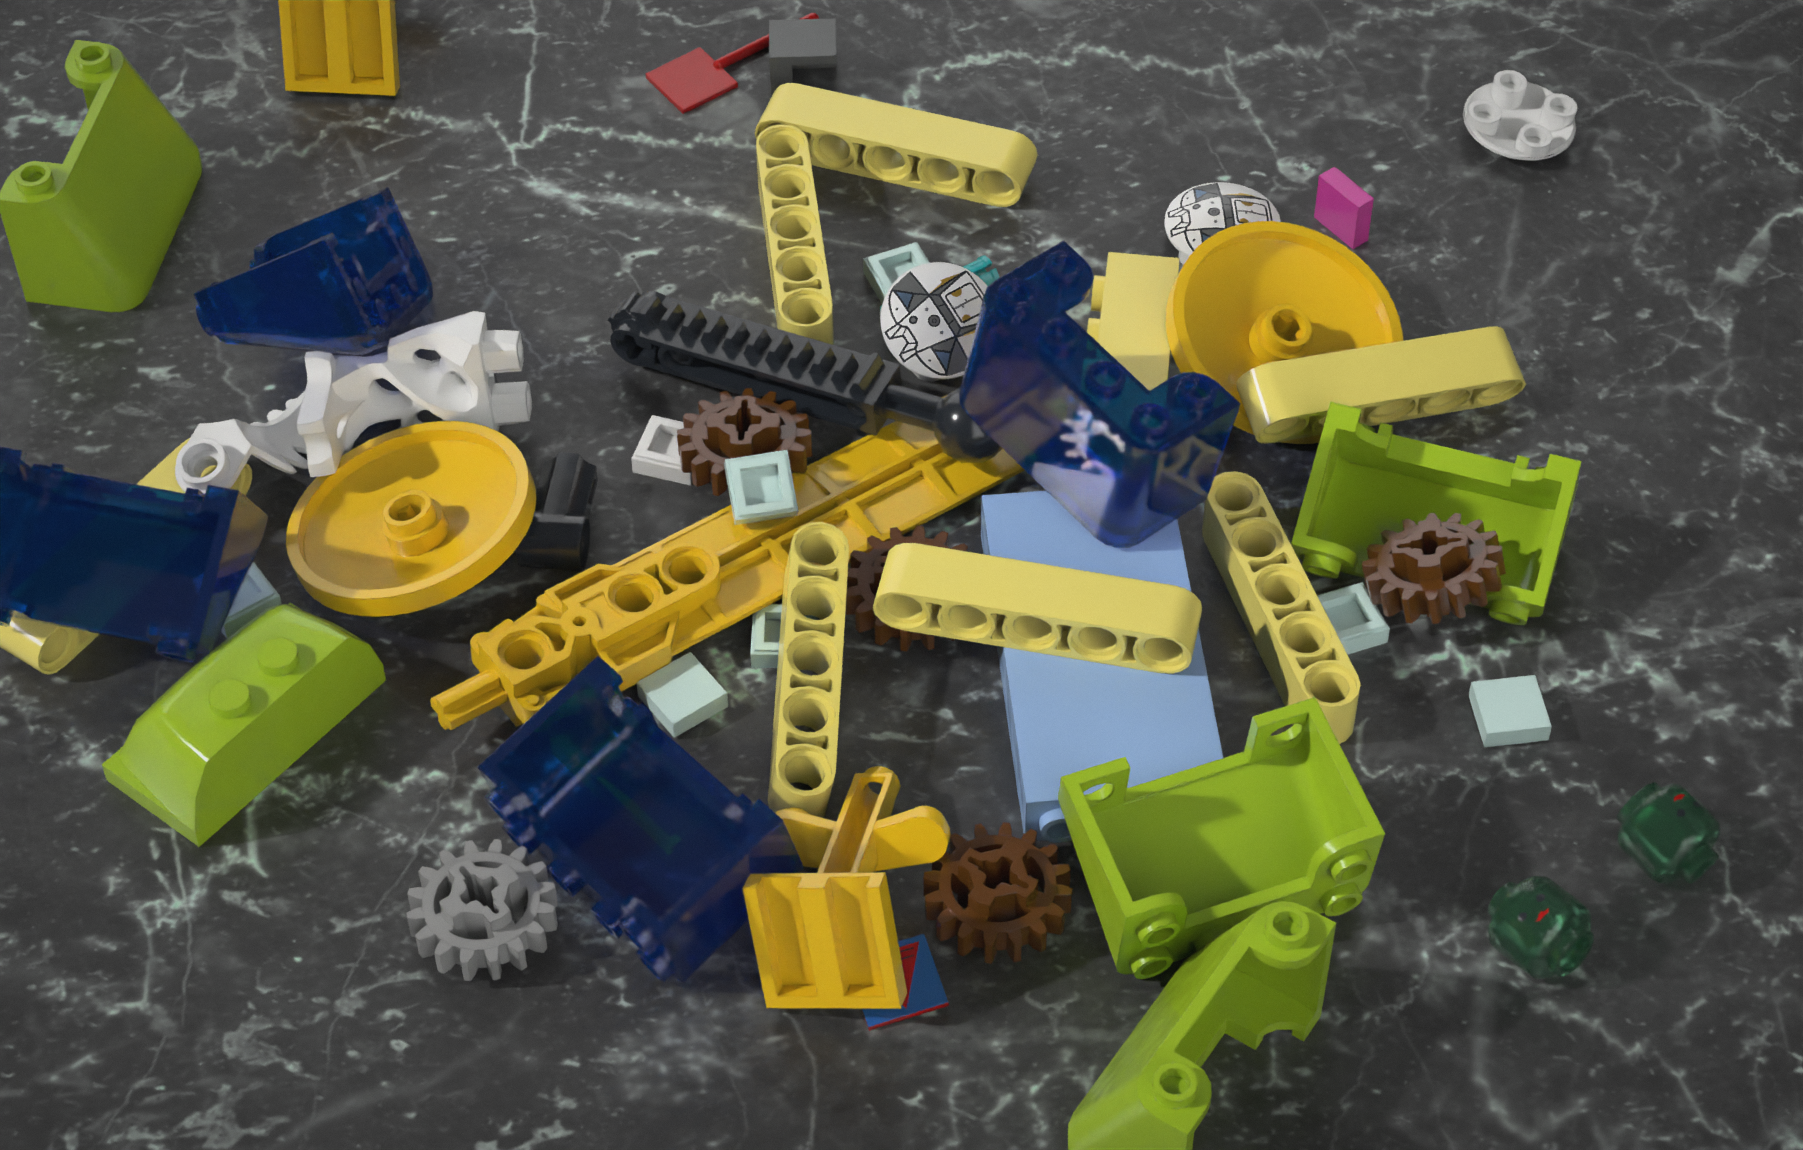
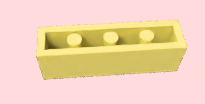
(1134, 313)

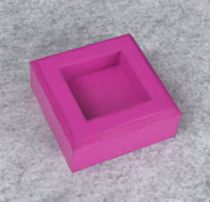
(1343, 207)

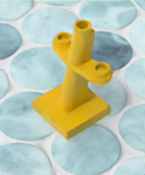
(340, 46)
(833, 931)

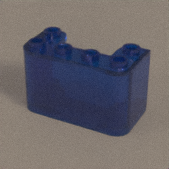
(1078, 418)
(634, 822)

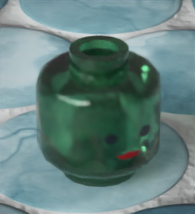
(1668, 833)
(1540, 927)

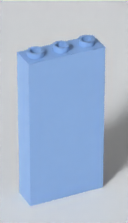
(1086, 712)

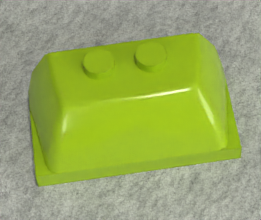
(242, 718)

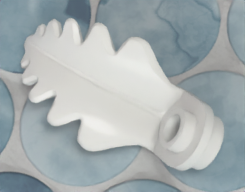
(232, 443)

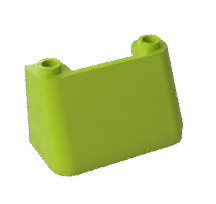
(106, 215)
(1378, 479)
(1241, 984)

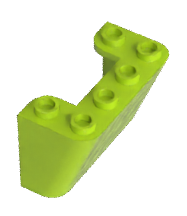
(1222, 839)

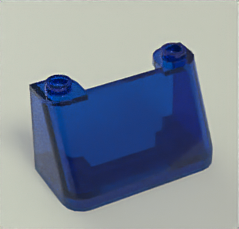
(324, 284)
(122, 555)

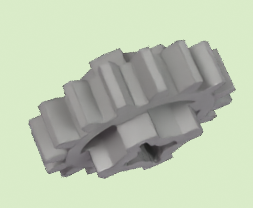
(479, 906)

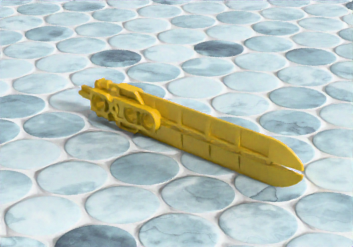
(708, 574)

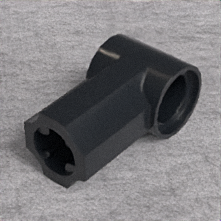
(561, 516)

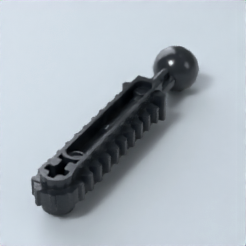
(818, 376)

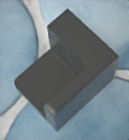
(800, 46)

